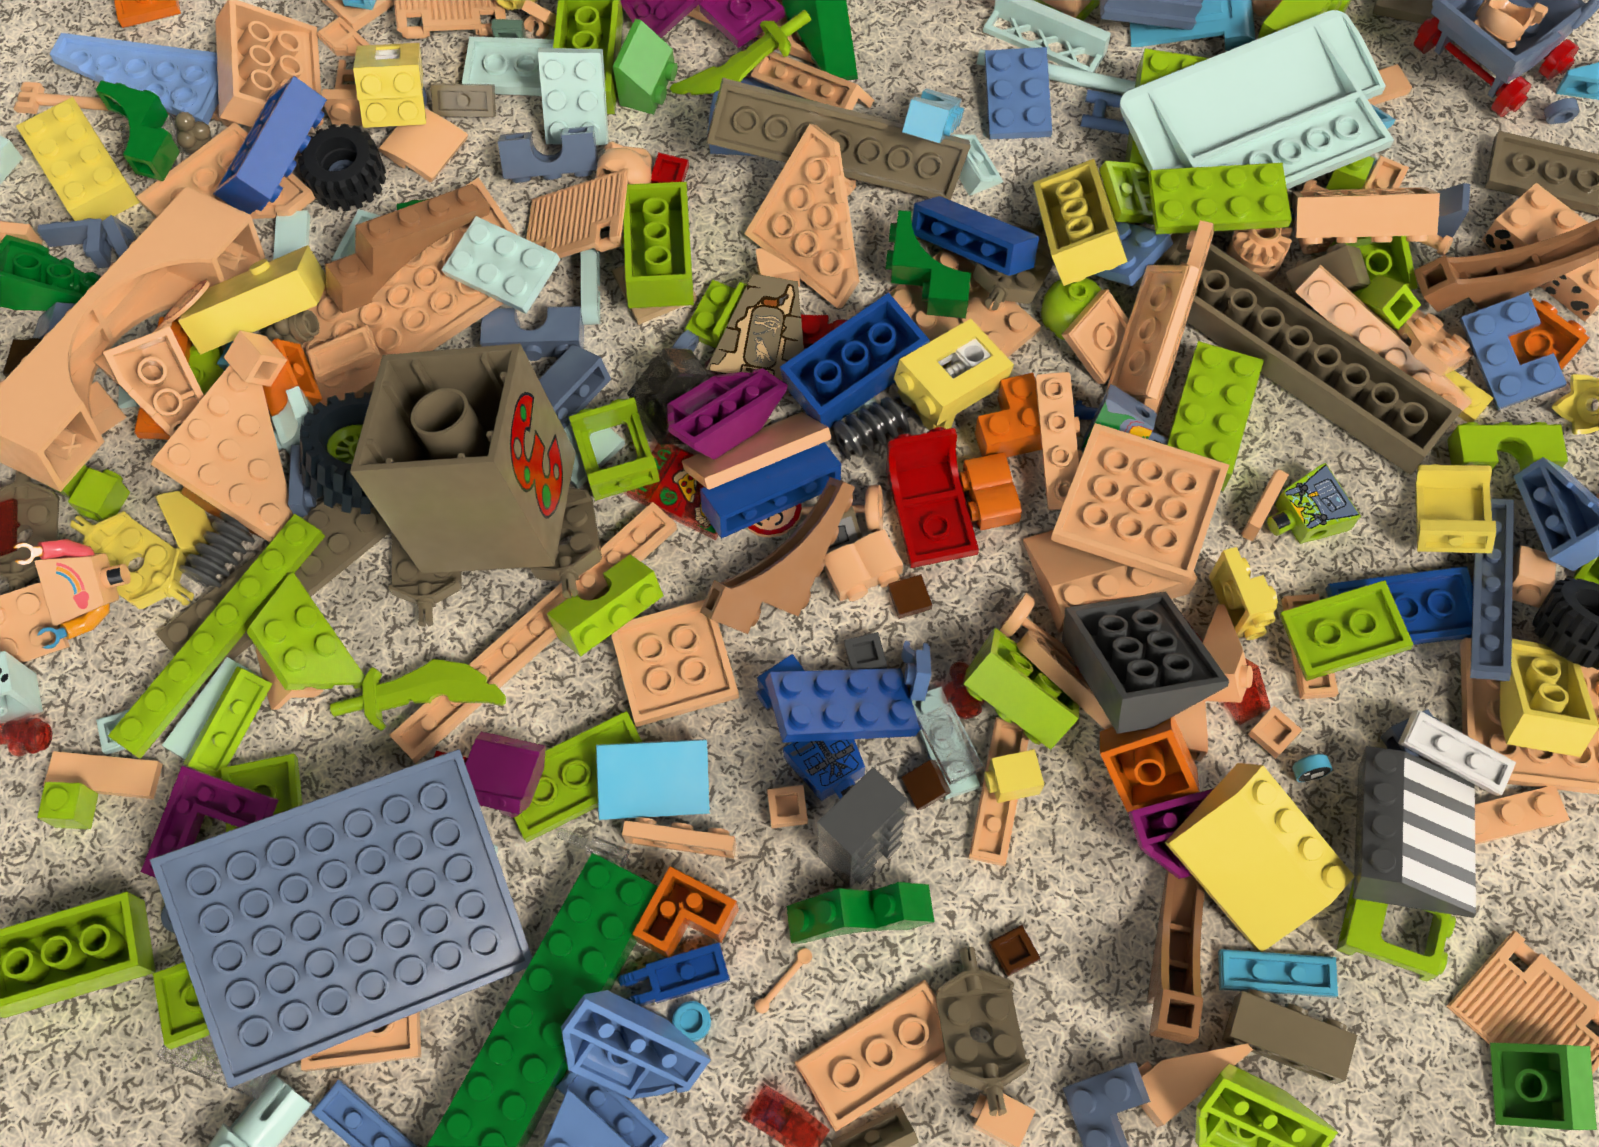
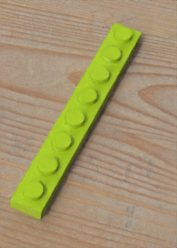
(215, 637)

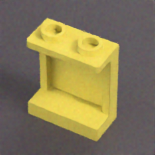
(1454, 509)

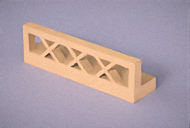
(809, 82)

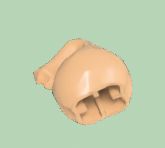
(621, 157)

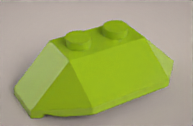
(1255, 1113)

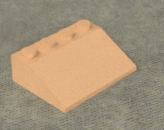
(258, 56)
(1365, 213)
(1081, 578)

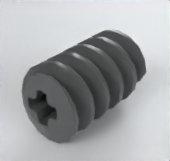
(870, 425)
(218, 552)

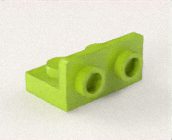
(715, 312)

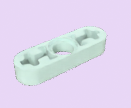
(589, 287)

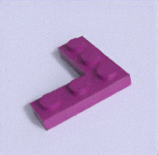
(659, 14)
(201, 795)

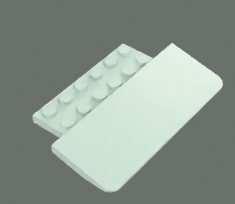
(1273, 100)

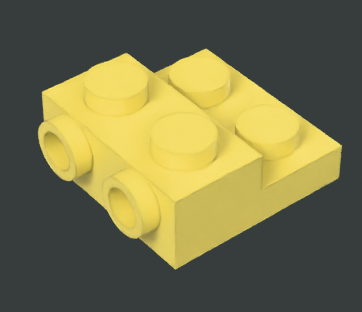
(1246, 599)

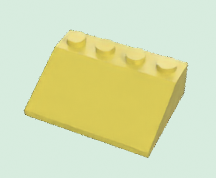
(1259, 856)

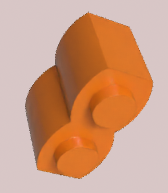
(991, 491)

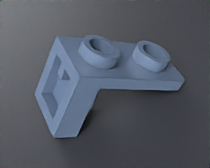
(86, 232)

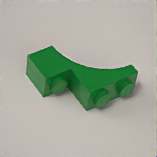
(149, 146)
(910, 264)
(857, 911)

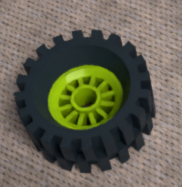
(328, 451)

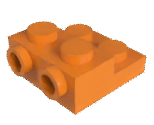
(1550, 337)

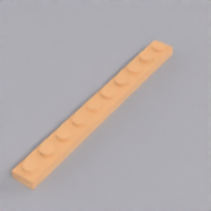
(530, 634)

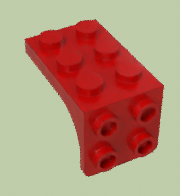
(930, 497)

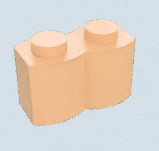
(863, 565)

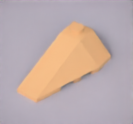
(157, 377)

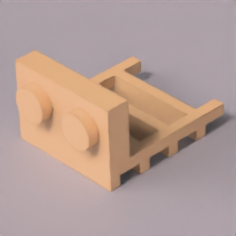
(342, 101)

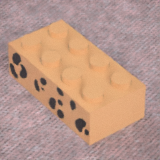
(1537, 218)

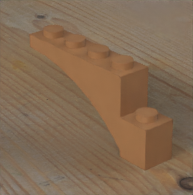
(396, 238)
(1507, 273)
(788, 572)
(1176, 962)

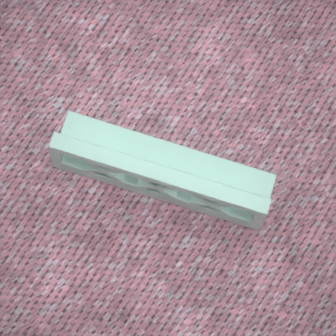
(1055, 26)

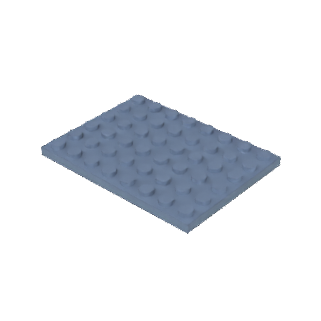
(341, 915)

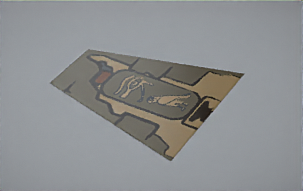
(762, 329)

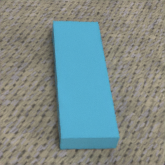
(1278, 973)

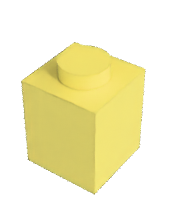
(1014, 776)

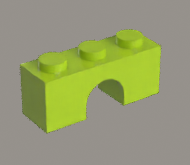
(1527, 443)
(586, 623)

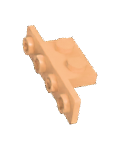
(1058, 435)

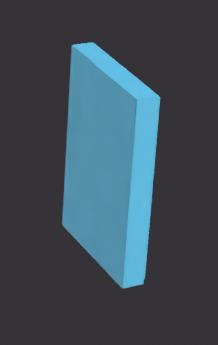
(652, 779)

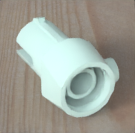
(264, 1120)

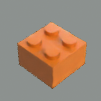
(1149, 764)

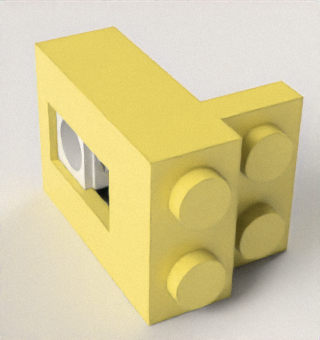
(390, 85)
(951, 374)

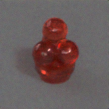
(956, 693)
(25, 736)

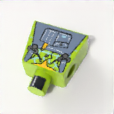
(1314, 508)

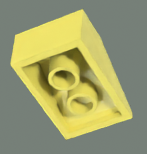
(1546, 702)

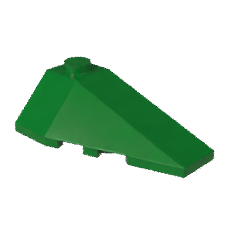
(826, 35)
(36, 279)

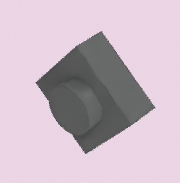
(865, 652)

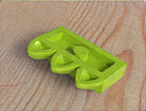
(1126, 191)

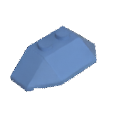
(629, 1048)

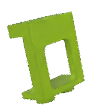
(622, 477)
(1363, 931)

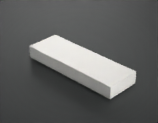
(1457, 752)

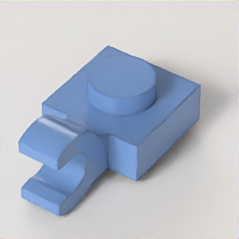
(917, 670)

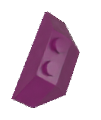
(724, 410)
(1158, 822)

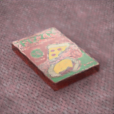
(676, 492)

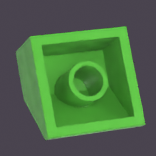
(643, 69)
(1543, 1086)

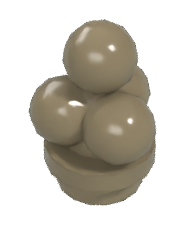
(191, 134)
(296, 328)

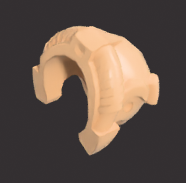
(1507, 21)

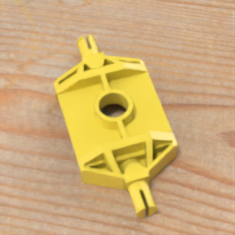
(126, 539)

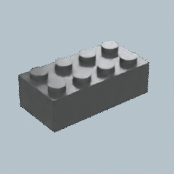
(862, 828)

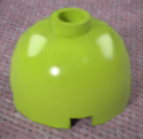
(1065, 303)

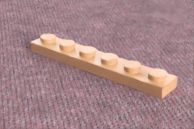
(1198, 244)
(1357, 320)

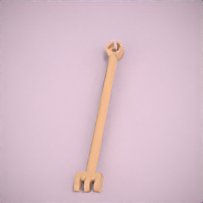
(33, 96)

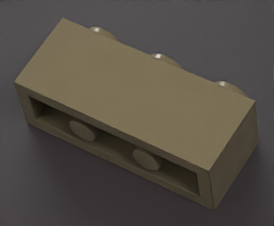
(1290, 1036)

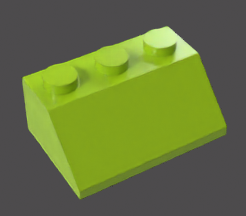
(1020, 691)

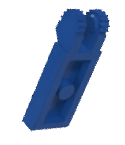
(679, 975)

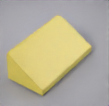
(185, 519)

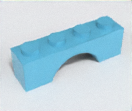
(933, 115)

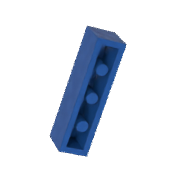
(975, 235)
(769, 490)

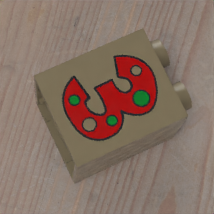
(466, 459)

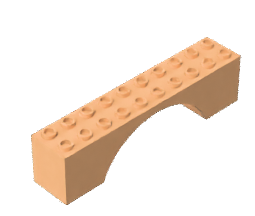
(47, 396)

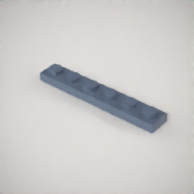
(1493, 600)

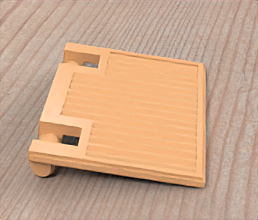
(445, 15)
(573, 216)
(1527, 1005)

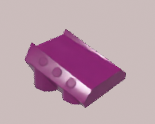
(505, 772)

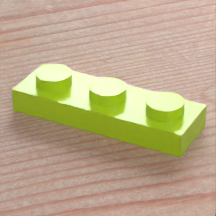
(228, 722)

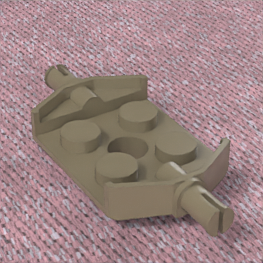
(1020, 286)
(36, 511)
(581, 551)
(419, 587)
(987, 1002)

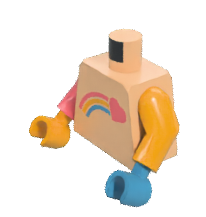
(75, 585)

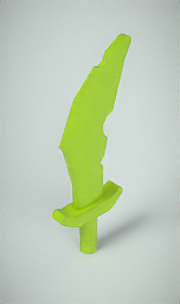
(743, 62)
(436, 678)

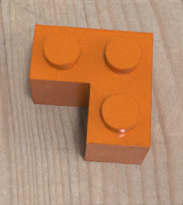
(1017, 425)
(679, 904)

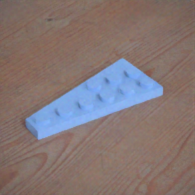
(179, 76)

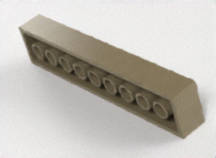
(1315, 359)

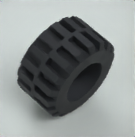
(348, 185)
(1571, 621)

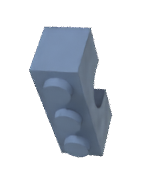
(522, 160)
(552, 339)

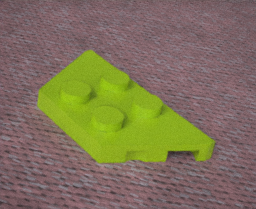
(301, 642)

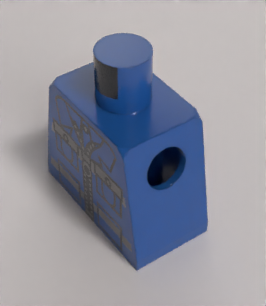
(826, 765)

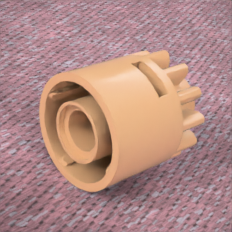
(1261, 249)

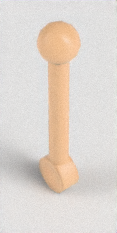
(803, 957)

